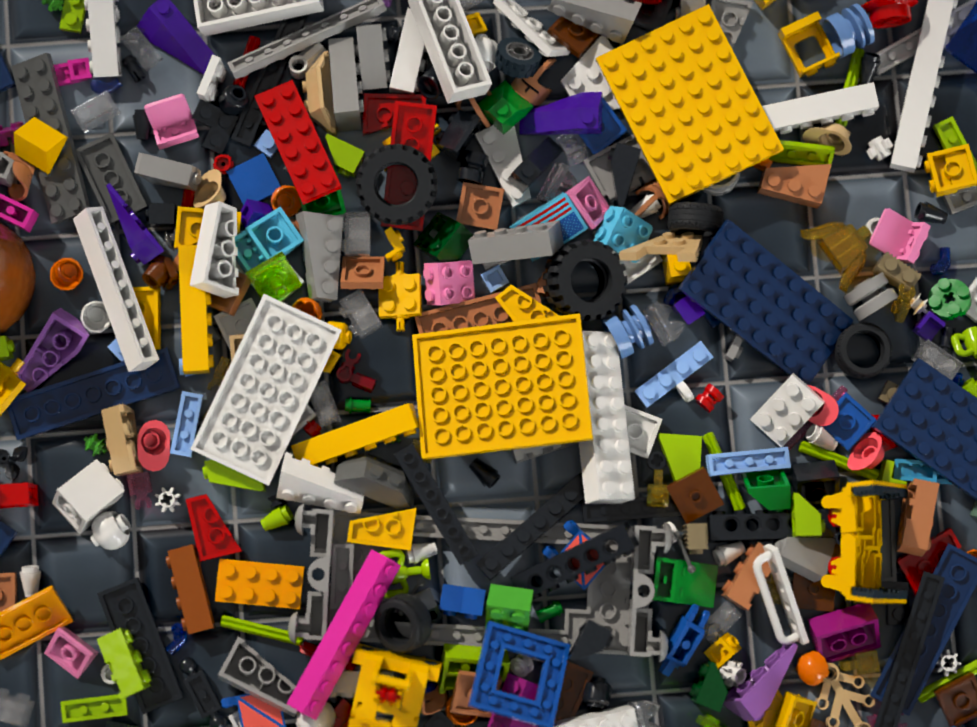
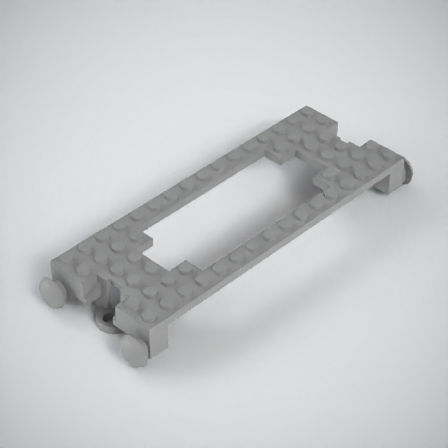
(607, 595)

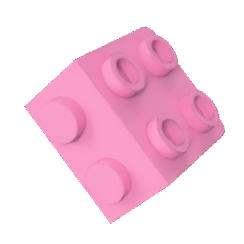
(171, 121)
(899, 236)
(449, 282)

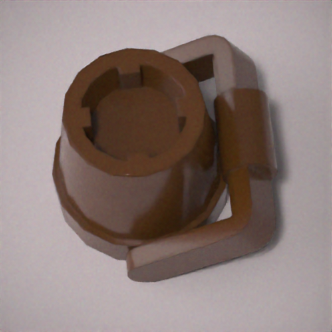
(161, 273)

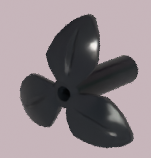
(12, 469)

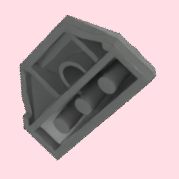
(376, 480)

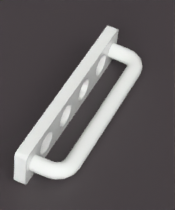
(786, 595)

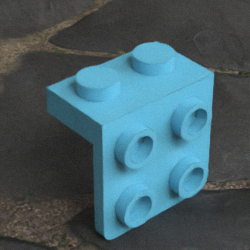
(622, 229)

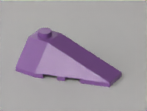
(55, 346)
(757, 693)

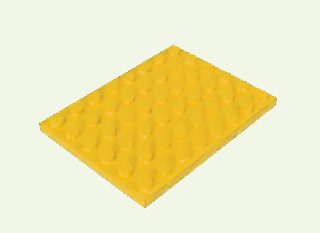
(689, 104)
(502, 387)

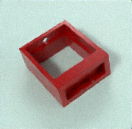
(18, 495)

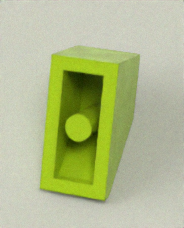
(345, 156)
(805, 518)

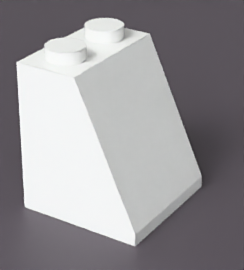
(87, 495)

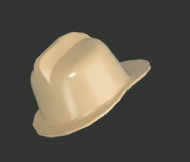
(830, 135)
(209, 189)

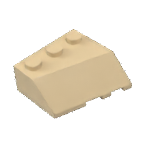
(121, 439)

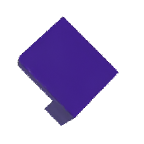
(253, 211)
(688, 310)
(928, 326)

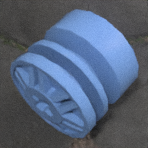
(848, 30)
(629, 330)

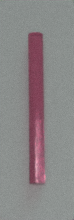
(802, 431)

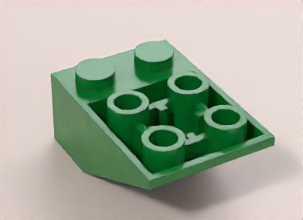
(677, 585)

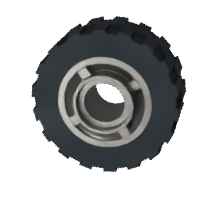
(517, 57)

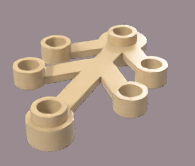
(842, 697)

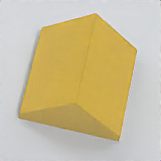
(39, 144)
(795, 711)

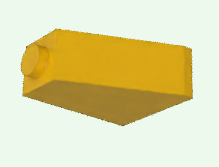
(674, 270)

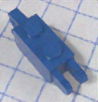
(684, 640)

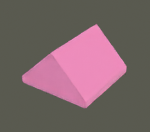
(588, 202)
(70, 651)

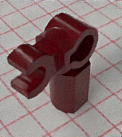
(346, 374)

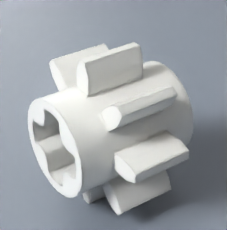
(879, 148)
(162, 497)
(952, 662)
(733, 673)

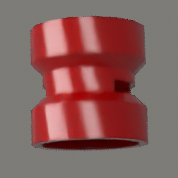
(709, 398)

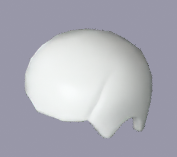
(95, 317)

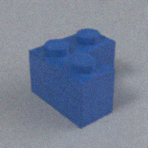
(462, 600)

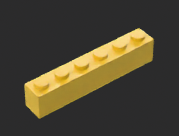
(194, 317)
(358, 435)

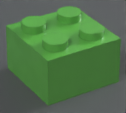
(509, 606)

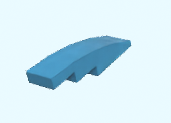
(909, 469)

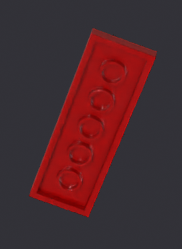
(412, 127)
(297, 142)

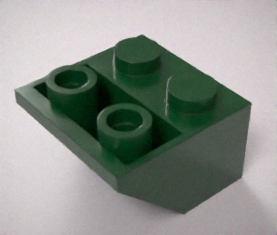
(444, 239)
(710, 688)

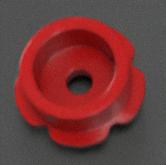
(223, 159)
(312, 429)

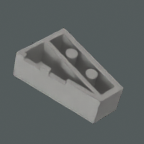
(373, 56)

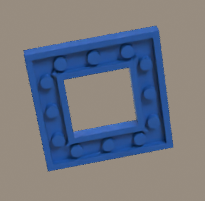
(554, 658)

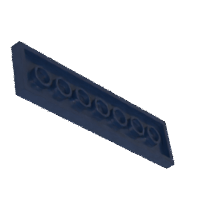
(88, 395)
(959, 583)

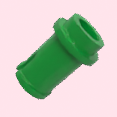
(357, 405)
(550, 611)

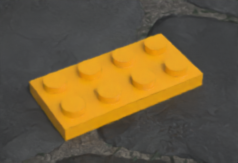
(259, 583)
(31, 620)

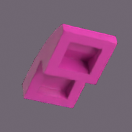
(73, 71)

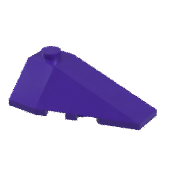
(171, 32)
(570, 115)
(139, 238)

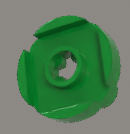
(947, 287)

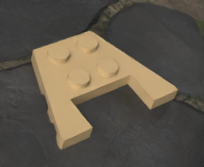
(684, 246)

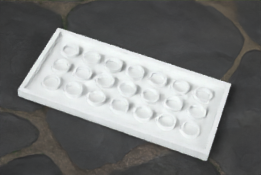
(266, 389)

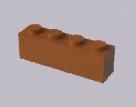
(191, 589)

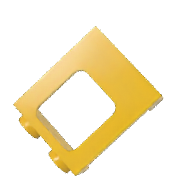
(800, 31)

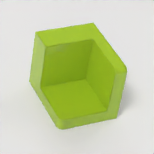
(887, 472)

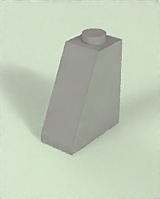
(167, 172)
(806, 555)

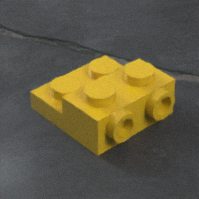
(950, 170)

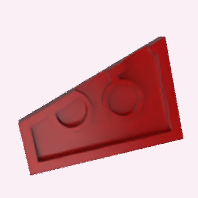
(380, 109)
(209, 530)
(913, 566)

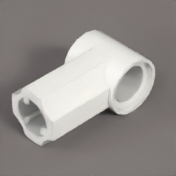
(306, 58)

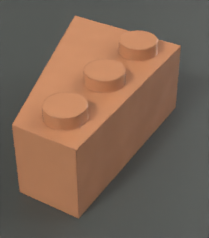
(796, 183)
(917, 517)
(744, 583)

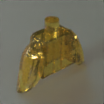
(843, 247)

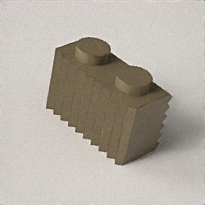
(896, 271)
(695, 537)

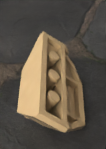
(319, 93)

